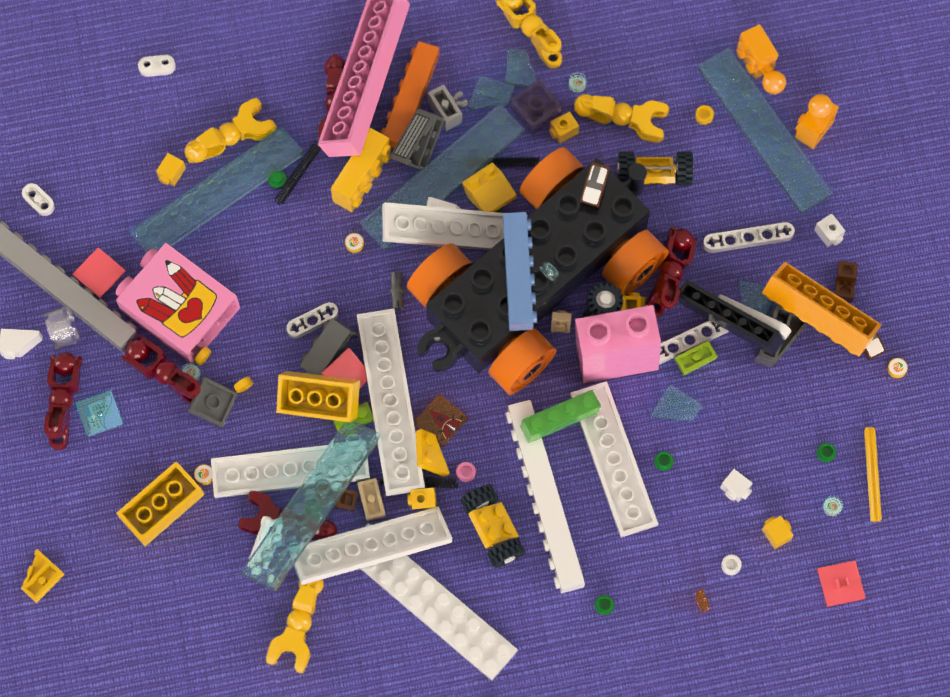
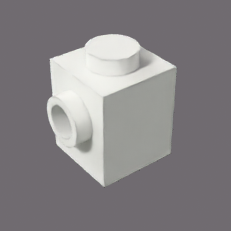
(830, 230)
(736, 486)

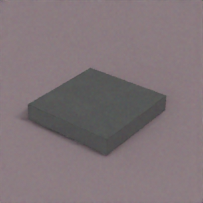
(213, 402)

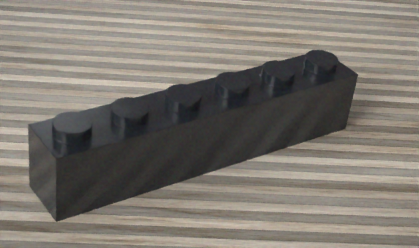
(730, 318)

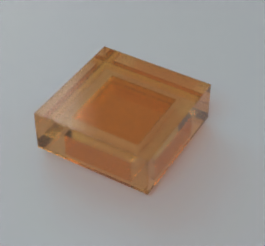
(702, 601)

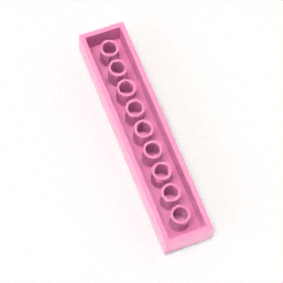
(363, 77)

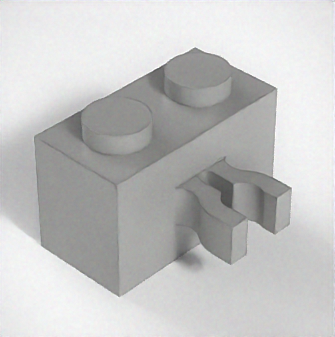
(447, 106)

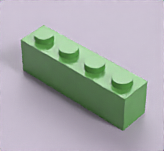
(560, 416)

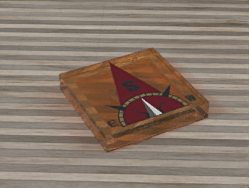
(441, 419)

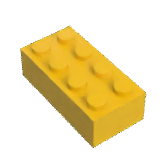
(360, 171)
(318, 396)
(160, 503)

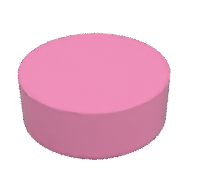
(465, 472)

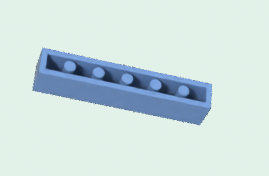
(518, 271)

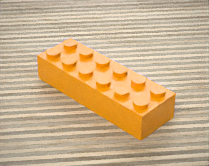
(821, 309)

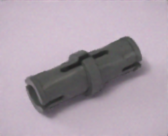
(397, 291)

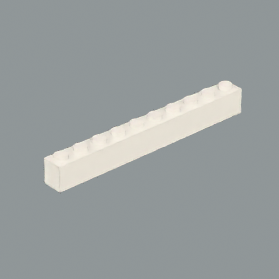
(547, 502)

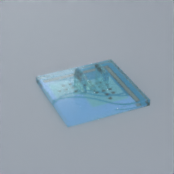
(99, 413)

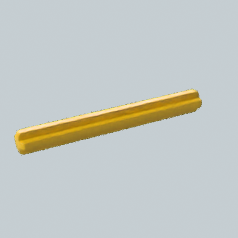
(872, 474)

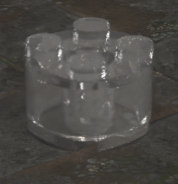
(61, 328)

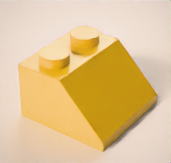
(489, 189)

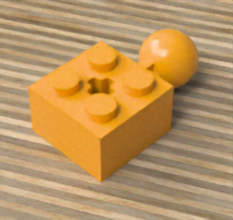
(760, 58)
(816, 121)

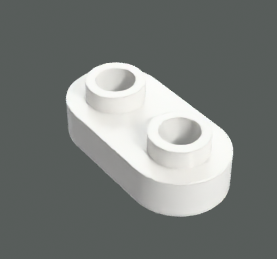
(156, 65)
(39, 200)

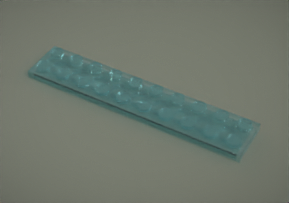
(765, 131)
(451, 167)
(217, 191)
(310, 505)

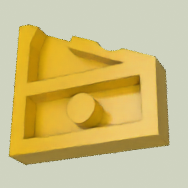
(429, 453)

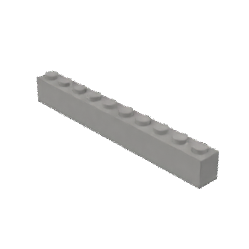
(65, 289)

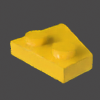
(41, 577)

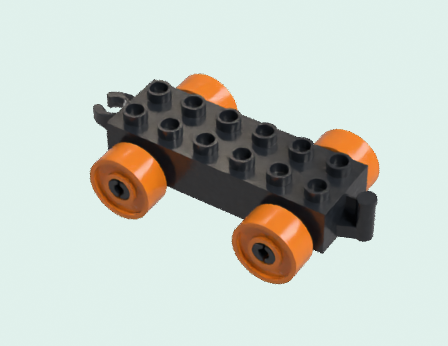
(470, 300)

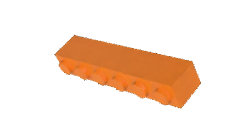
(411, 90)

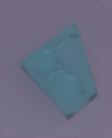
(518, 69)
(490, 94)
(753, 297)
(676, 406)

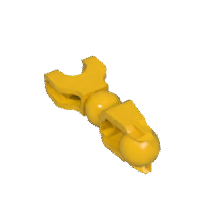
(534, 28)
(604, 109)
(243, 127)
(298, 623)

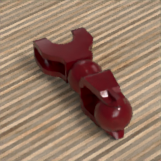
(333, 68)
(671, 271)
(162, 369)
(61, 397)
(268, 508)

